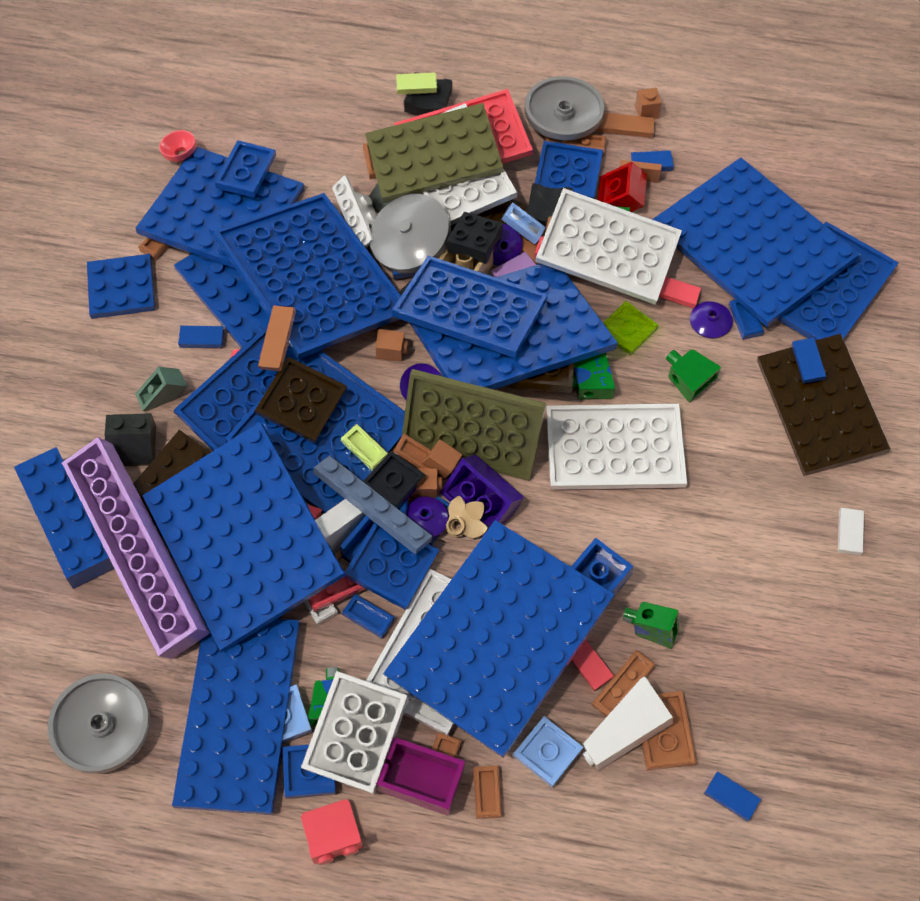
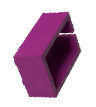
(421, 776)

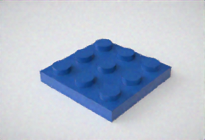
(569, 166)
(120, 286)
(389, 567)

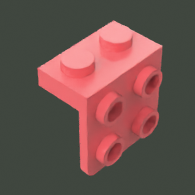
(331, 832)

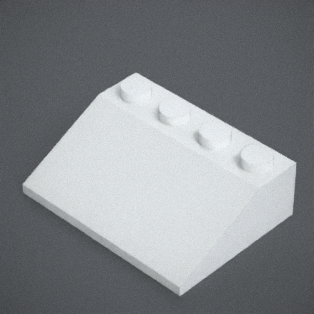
(355, 732)

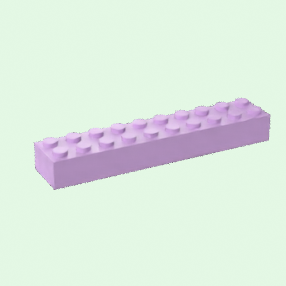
(135, 549)

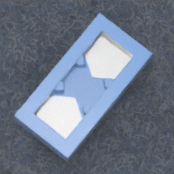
(523, 223)

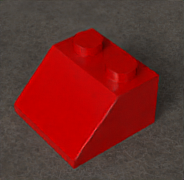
(624, 187)

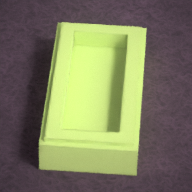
(416, 83)
(364, 447)

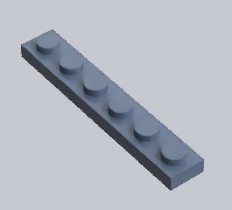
(372, 504)

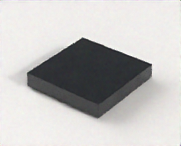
(395, 479)

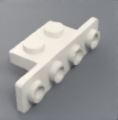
(356, 210)

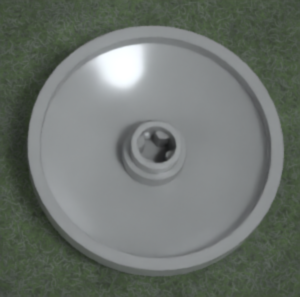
(564, 108)
(409, 232)
(98, 723)

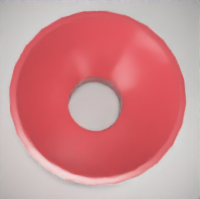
(176, 142)

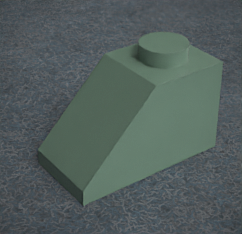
(160, 388)

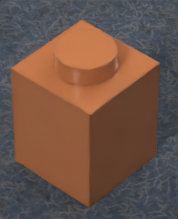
(648, 103)
(391, 345)
(442, 458)
(430, 484)

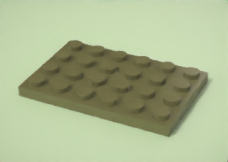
(434, 152)
(474, 421)

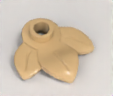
(469, 517)

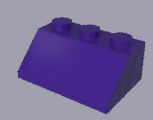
(479, 482)

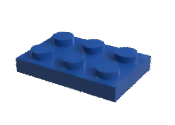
(245, 169)

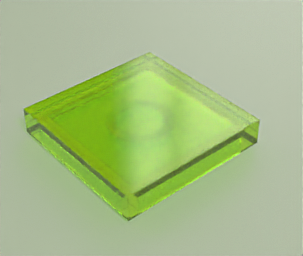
(630, 327)

